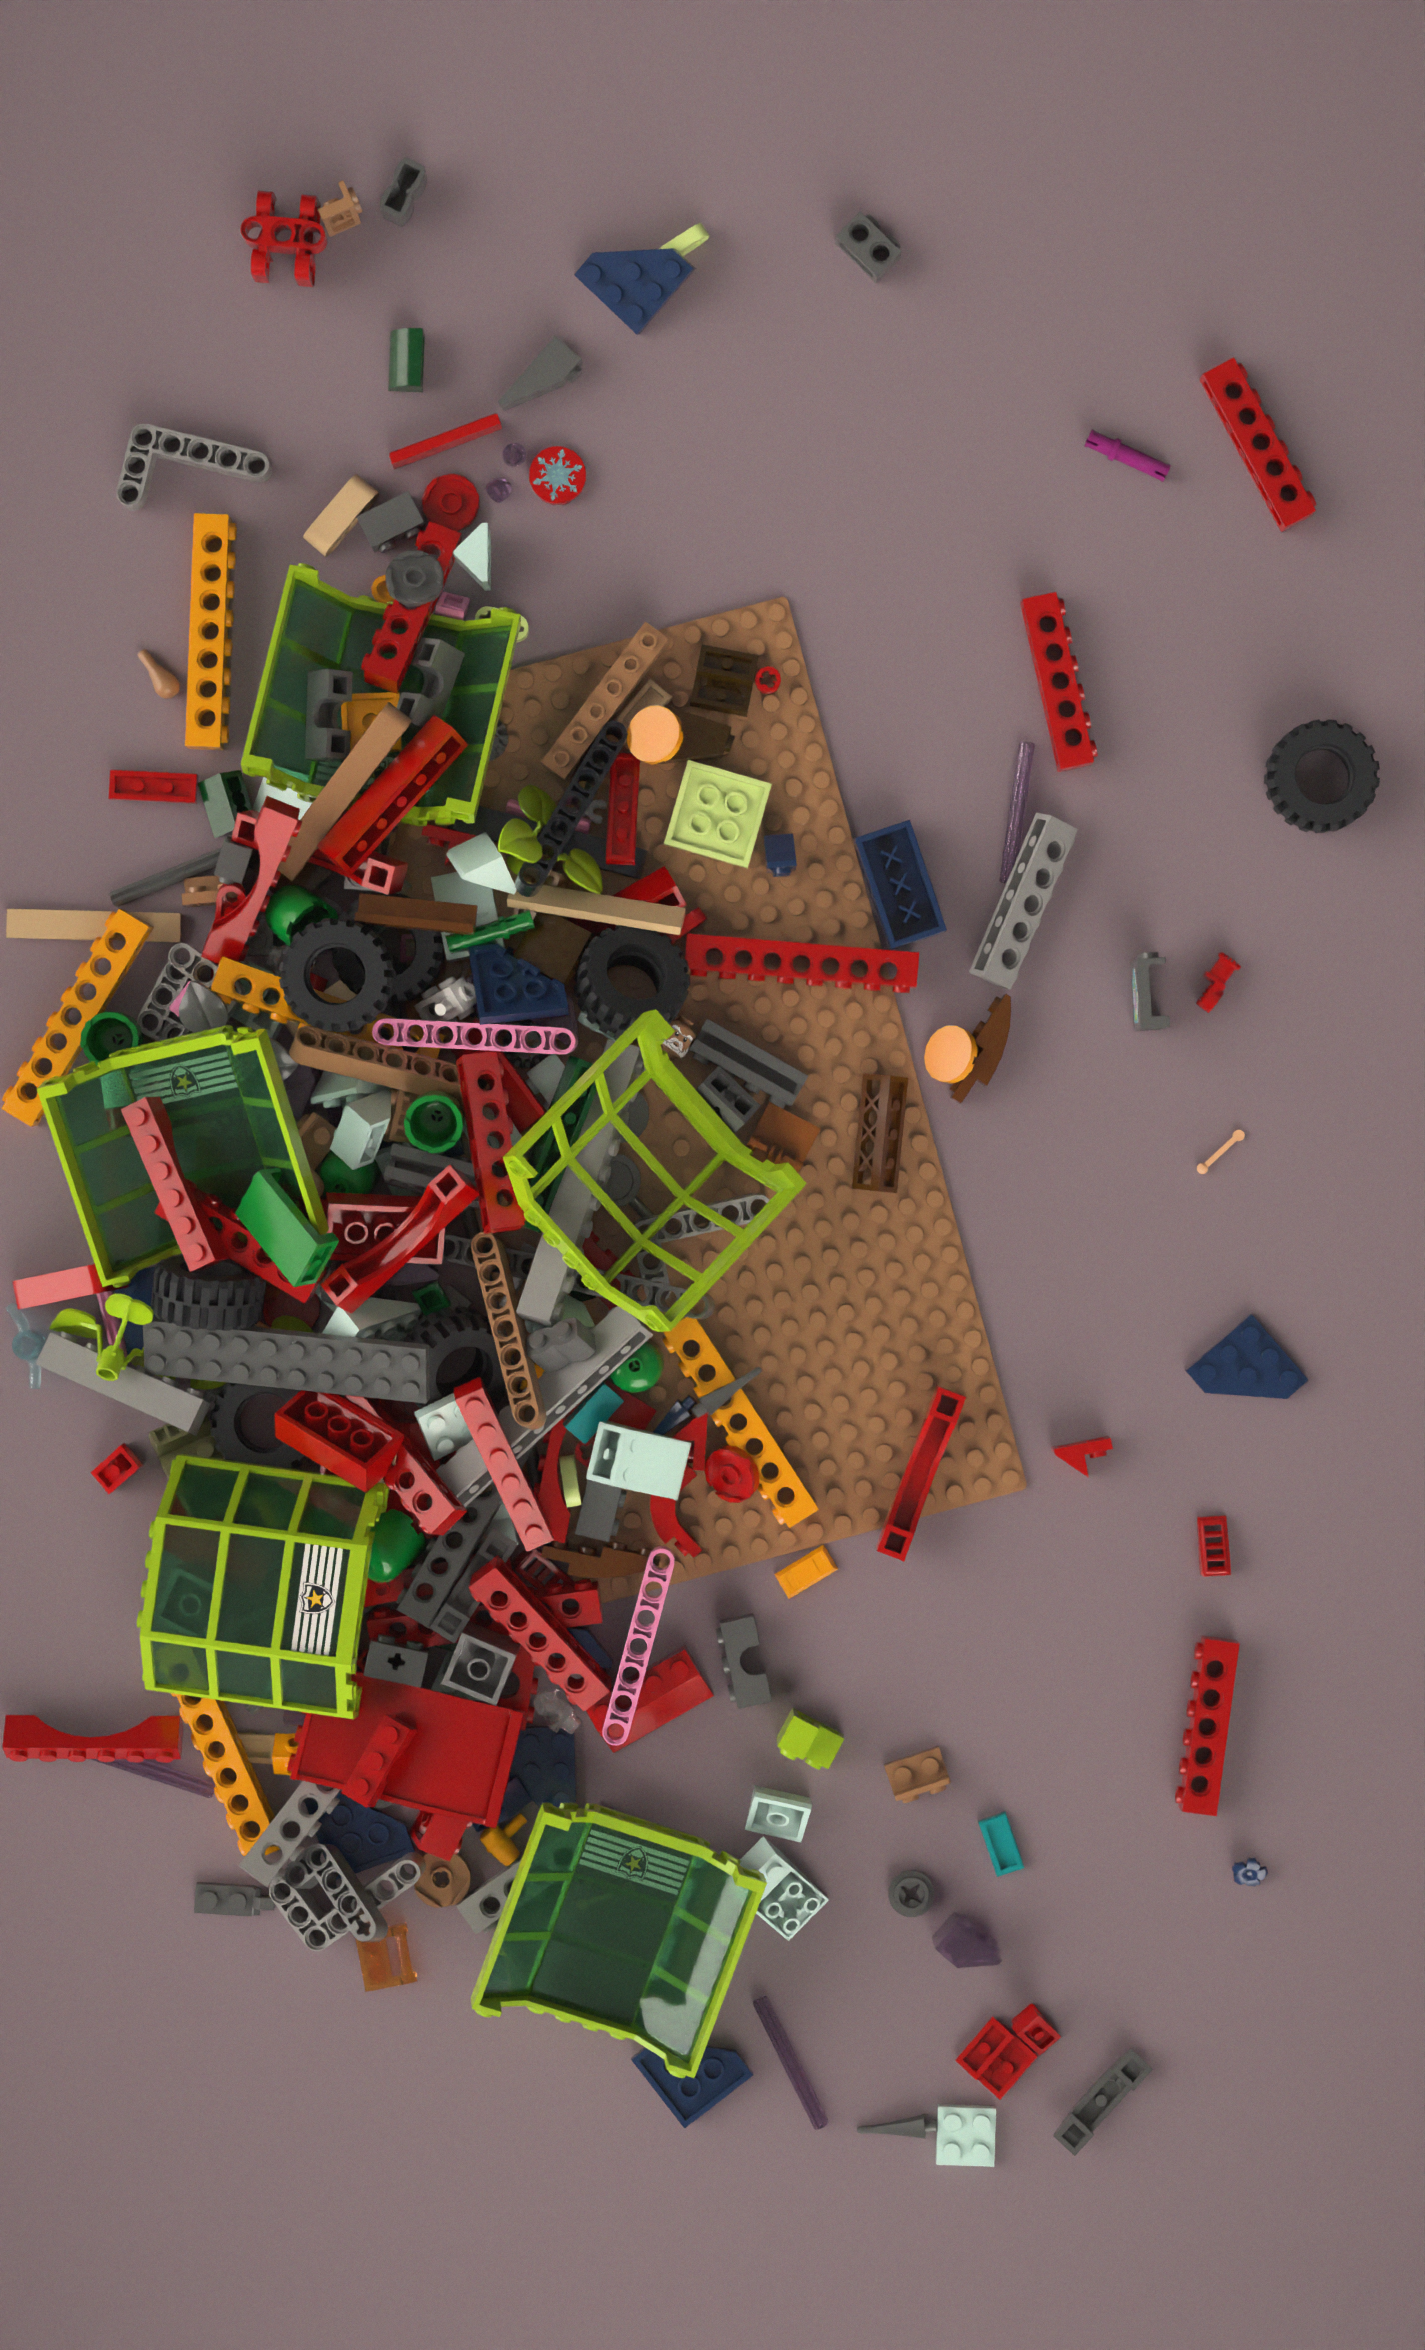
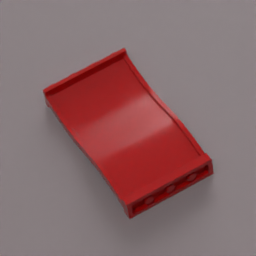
(452, 1765)

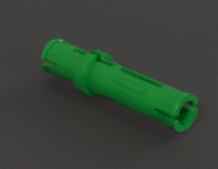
(497, 929)

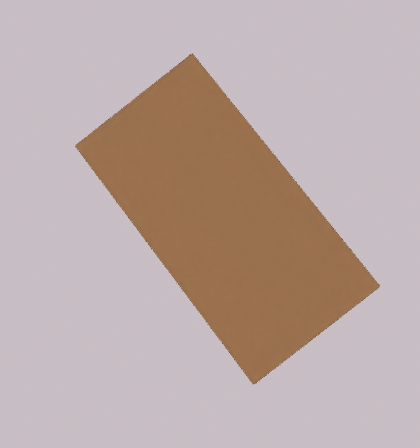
(849, 1291)

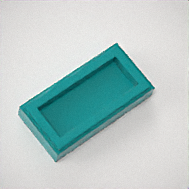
(593, 1409)
(1001, 1844)

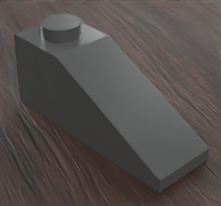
(545, 374)

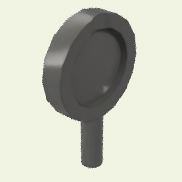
(625, 1185)

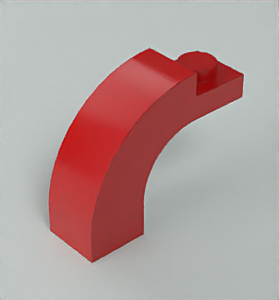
(667, 1523)

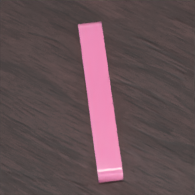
(460, 1036)
(635, 1659)

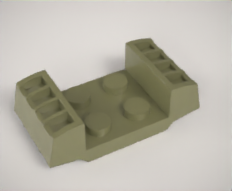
(171, 1441)

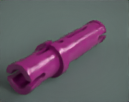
(1116, 450)

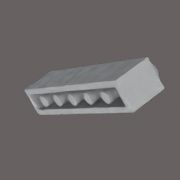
(132, 1387)

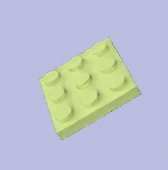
(717, 814)

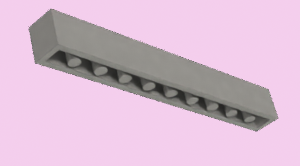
(574, 1203)
(561, 1391)

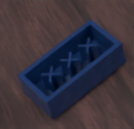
(899, 885)

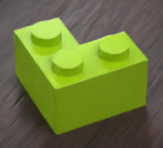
(806, 1737)

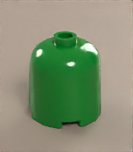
(293, 909)
(99, 1035)
(431, 1133)
(342, 1179)
(650, 1370)
(393, 1546)

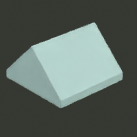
(475, 555)
(481, 863)
(778, 1813)

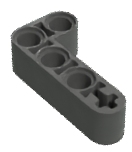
(340, 1897)

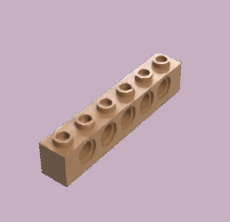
(605, 701)

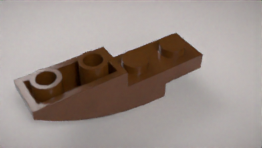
(991, 1039)
(613, 1562)

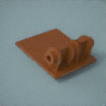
(782, 1137)

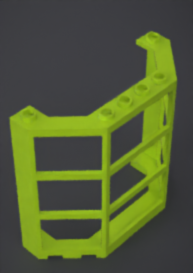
(650, 1032)

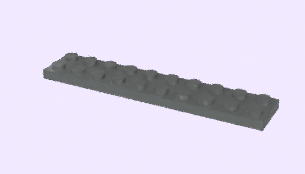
(290, 1360)

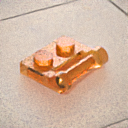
(376, 1961)

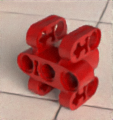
(271, 226)

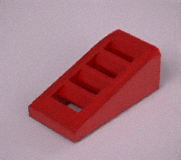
(524, 1559)
(1225, 1569)

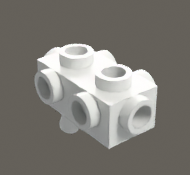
(452, 1000)

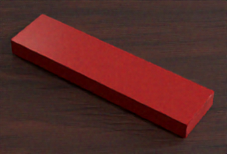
(445, 441)
(623, 810)

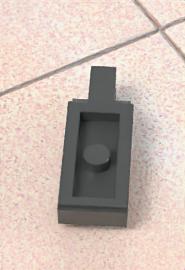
(230, 1899)

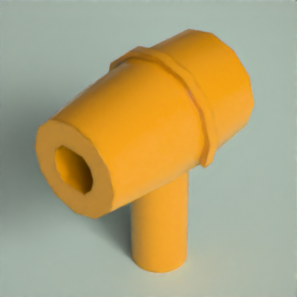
(498, 1840)

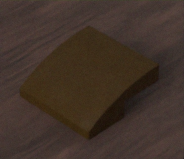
(724, 680)
(554, 946)

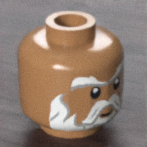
(681, 1040)

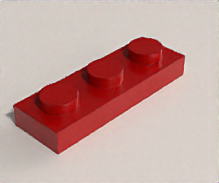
(153, 786)

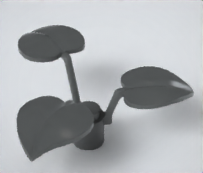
(205, 1010)

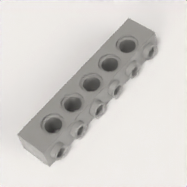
(1011, 910)
(272, 1872)
(473, 1905)

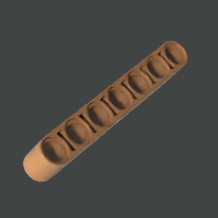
(344, 786)
(375, 1063)
(517, 1340)

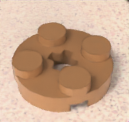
(443, 1894)

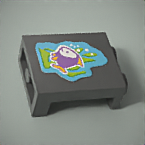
(1141, 993)

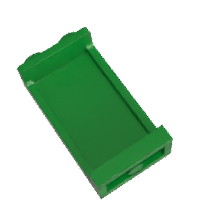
(284, 1230)

